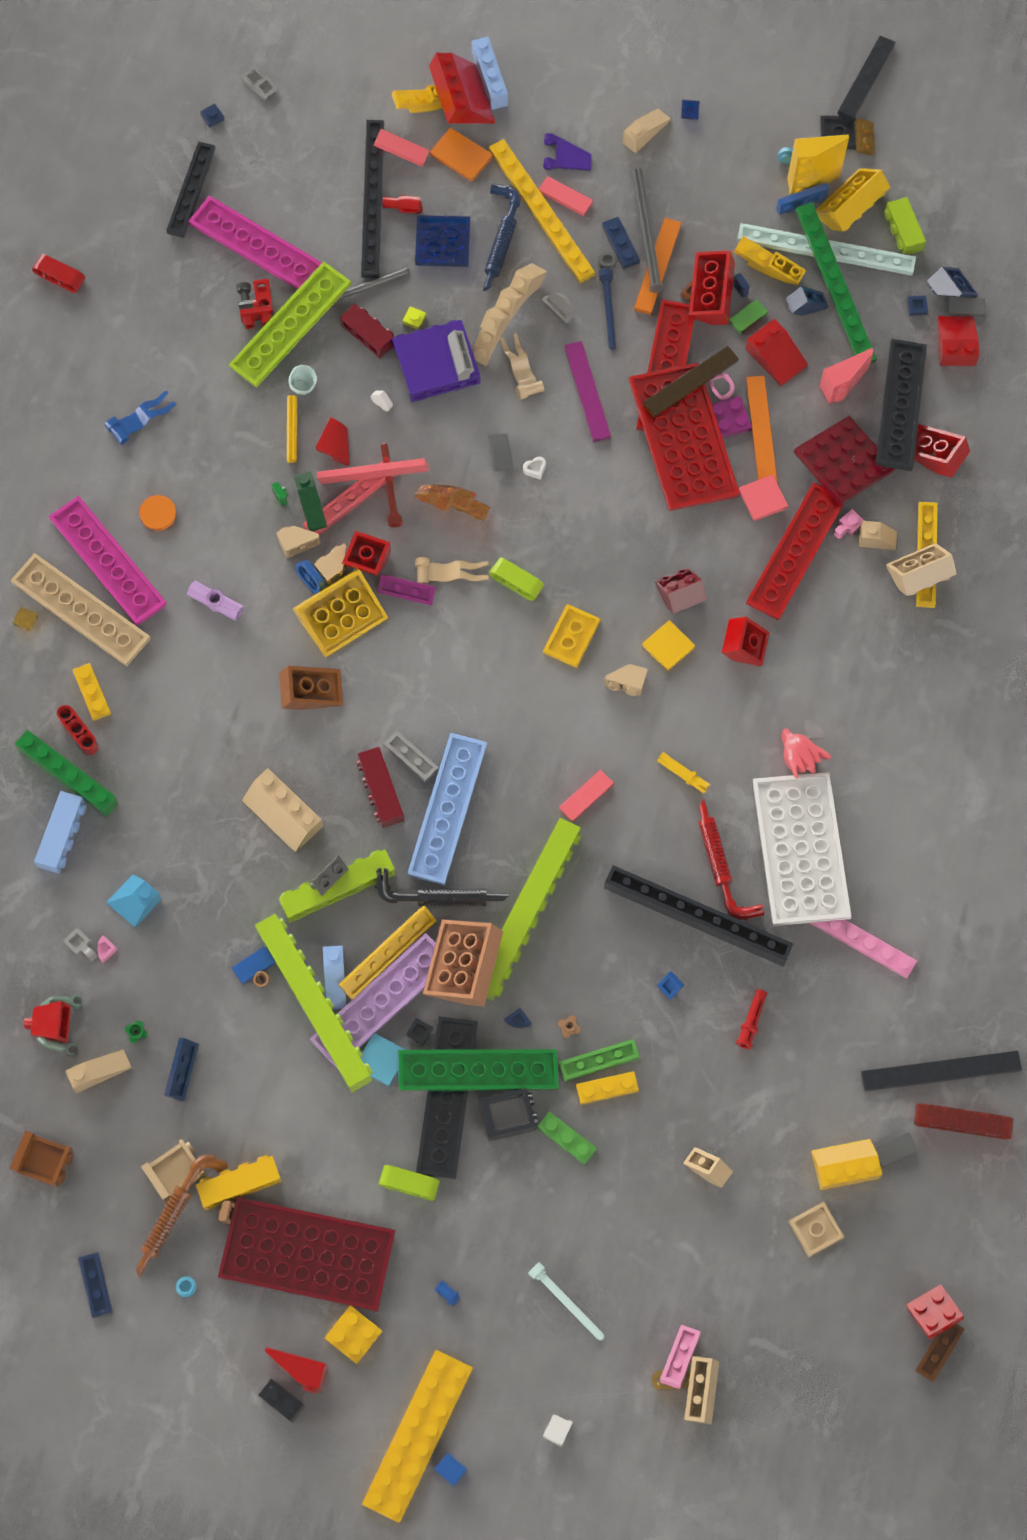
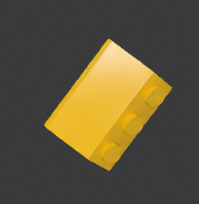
(846, 1164)

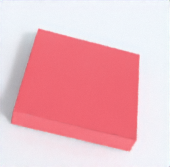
(763, 498)

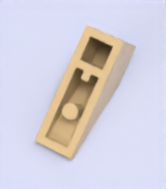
(644, 129)
(97, 1070)

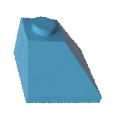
(134, 900)

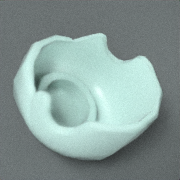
(302, 379)

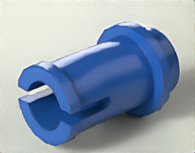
(447, 1293)

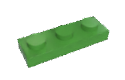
(566, 1138)

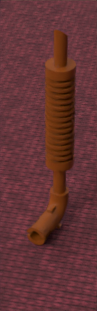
(173, 1209)

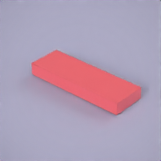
(401, 147)
(565, 196)
(586, 796)

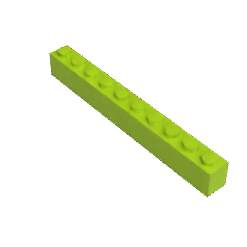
(533, 900)
(314, 1003)

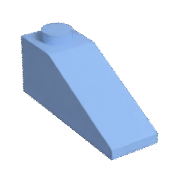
(334, 973)

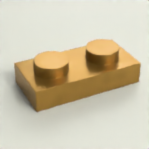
(865, 136)

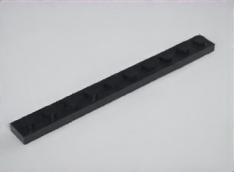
(372, 202)

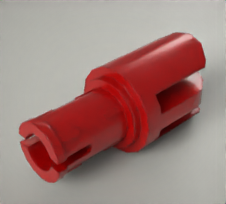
(404, 204)

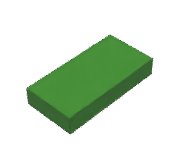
(748, 316)

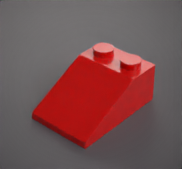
(957, 341)
(776, 352)
(940, 450)
(305, 1371)

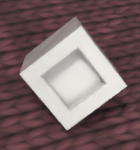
(557, 1430)

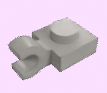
(79, 943)

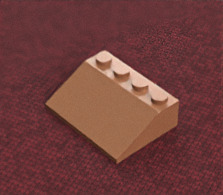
(463, 962)

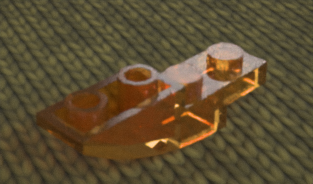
(450, 496)

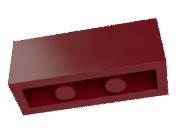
(367, 330)

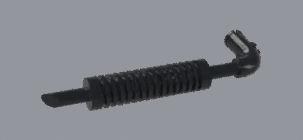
(435, 897)

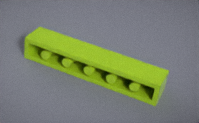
(358, 877)

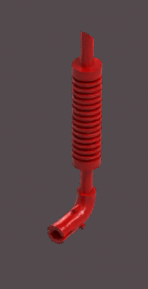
(720, 867)

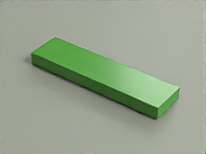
(599, 1060)

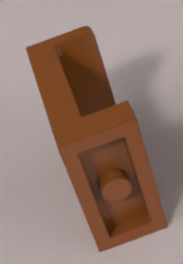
(42, 1159)

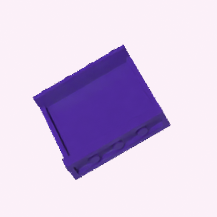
(429, 362)

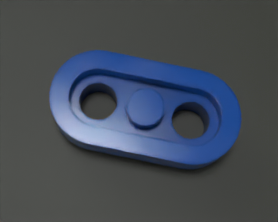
(310, 576)

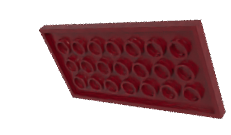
(307, 1254)

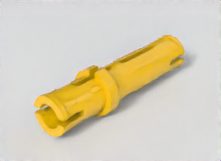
(684, 773)

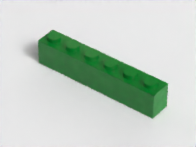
(66, 773)

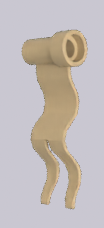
(521, 370)
(447, 572)

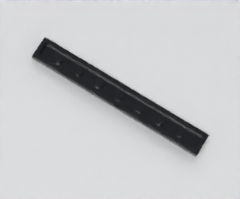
(941, 1071)

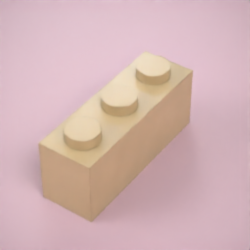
(701, 1390)

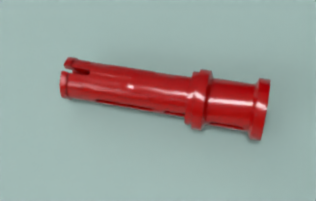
(750, 1027)

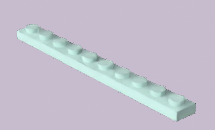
(843, 252)

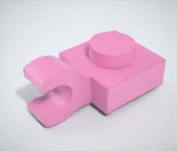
(849, 523)

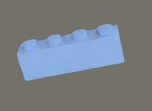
(489, 73)
(60, 831)

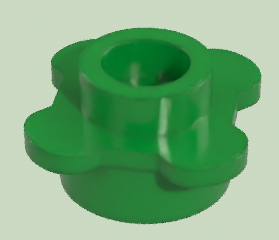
(130, 1029)

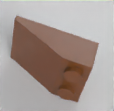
(310, 687)

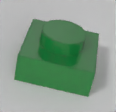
(280, 493)

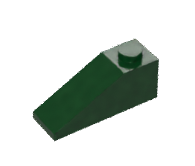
(310, 501)

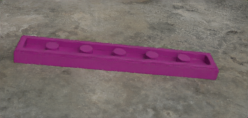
(587, 391)

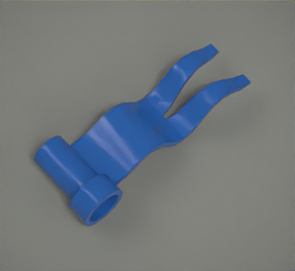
(137, 420)

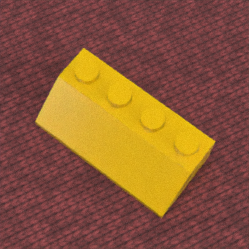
(853, 199)

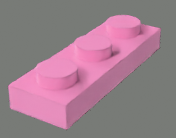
(680, 1357)

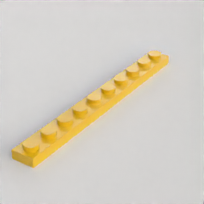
(542, 211)

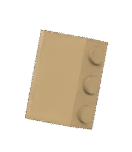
(922, 569)

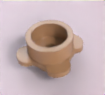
(567, 1032)

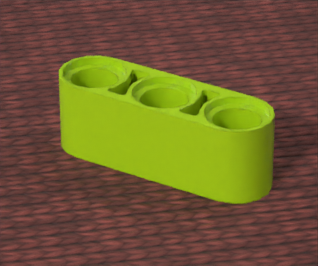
(516, 579)
(409, 1182)

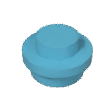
(785, 155)
(186, 1286)

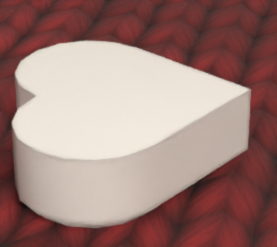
(381, 399)
(535, 468)

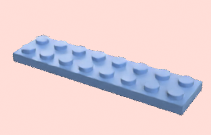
(447, 809)

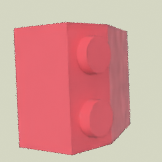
(843, 376)

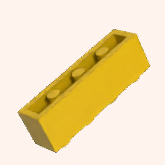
(239, 1182)

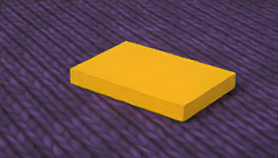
(571, 635)

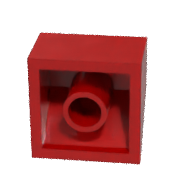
(367, 553)
(745, 641)

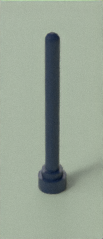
(606, 277)

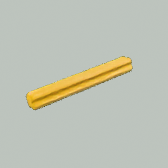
(292, 429)

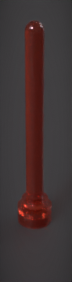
(394, 519)

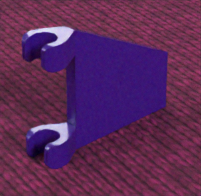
(567, 155)

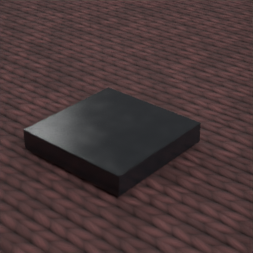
(839, 126)

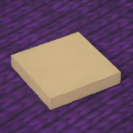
(816, 1229)

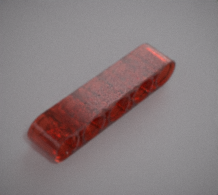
(963, 1121)

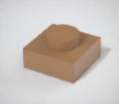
(226, 1212)

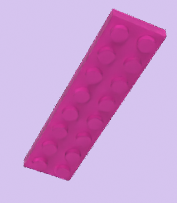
(254, 242)
(107, 560)

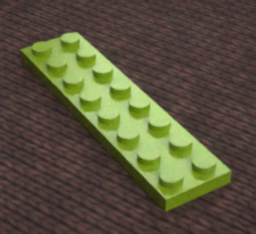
(290, 324)

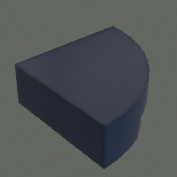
(518, 1019)

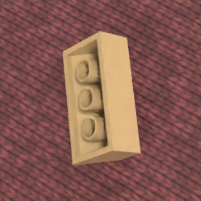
(282, 810)

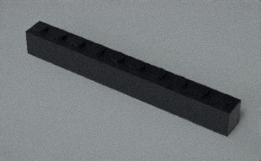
(698, 915)

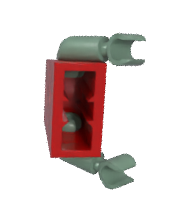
(52, 1021)

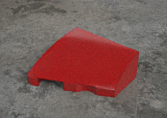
(335, 442)

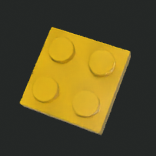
(353, 1334)

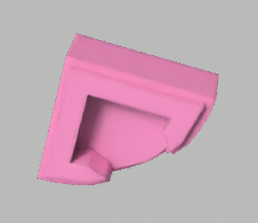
(105, 949)

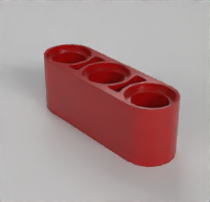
(58, 273)
(74, 722)

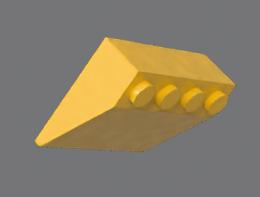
(816, 161)
(340, 612)

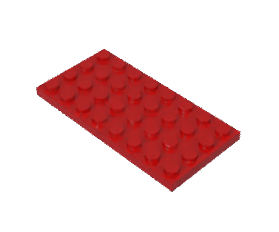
(685, 443)

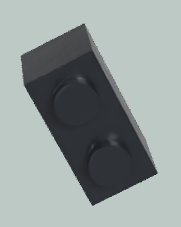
(281, 1400)

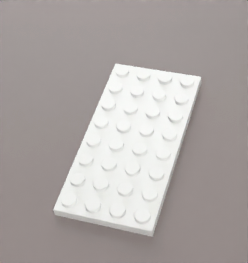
(801, 849)

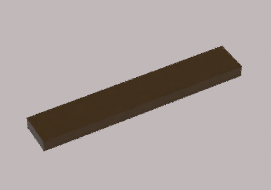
(690, 381)

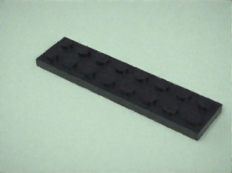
(901, 405)
(445, 1109)

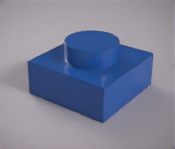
(670, 985)

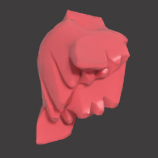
(801, 753)

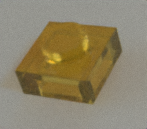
(25, 619)

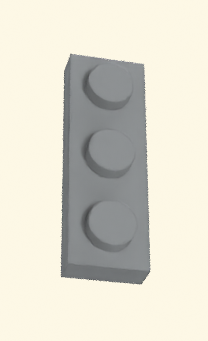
(411, 756)

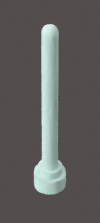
(540, 1274)

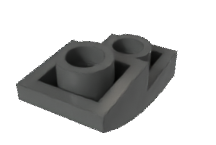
(500, 452)

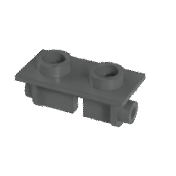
(329, 875)

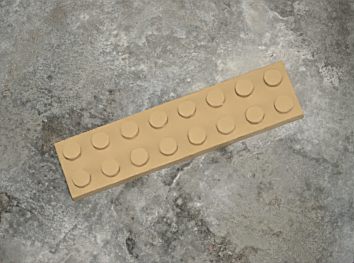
(80, 609)

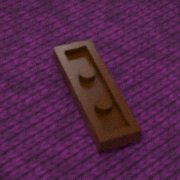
(938, 1352)

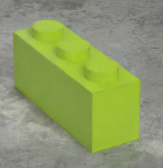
(904, 226)

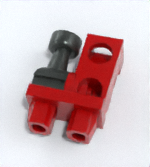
(257, 308)

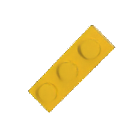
(91, 691)
(607, 1088)

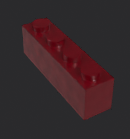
(380, 786)

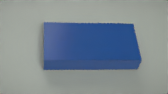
(252, 964)

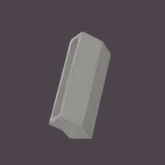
(460, 354)

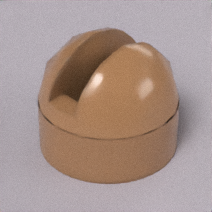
(257, 980)

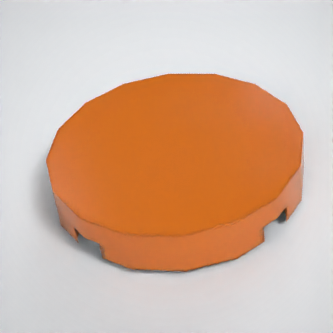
(157, 512)

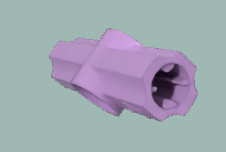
(206, 595)

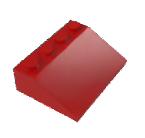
(460, 90)

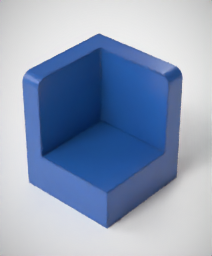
(450, 1469)

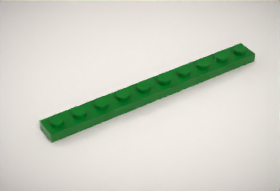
(834, 279)

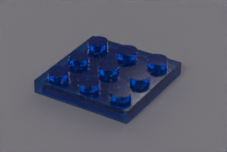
(442, 241)

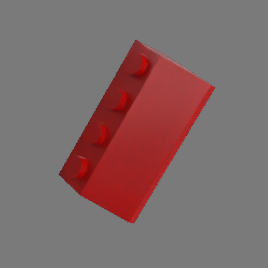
(712, 287)

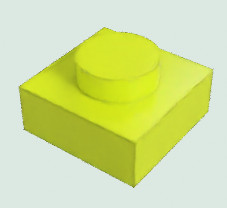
(414, 318)

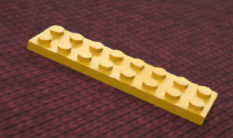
(417, 1436)

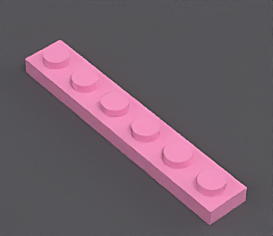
(869, 945)

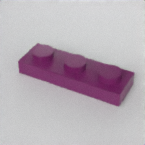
(406, 589)

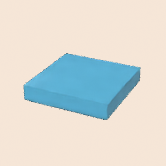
(382, 1058)

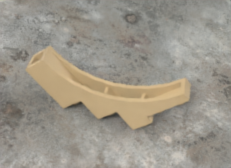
(496, 319)

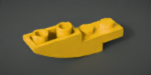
(417, 100)
(770, 264)

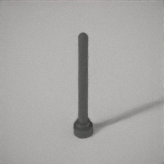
(371, 284)

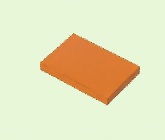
(461, 154)

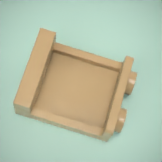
(171, 1169)

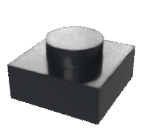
(419, 1031)

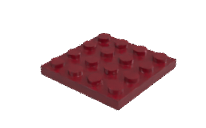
(842, 460)

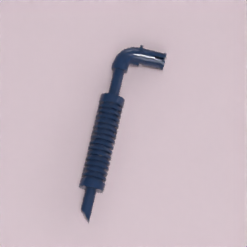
(503, 235)

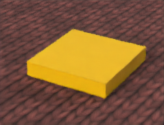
(668, 645)

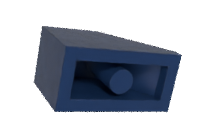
(806, 301)

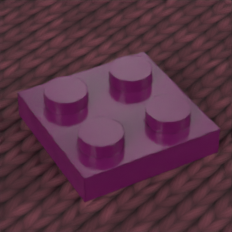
(731, 416)

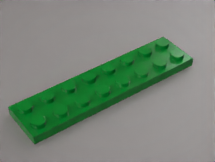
(477, 1070)

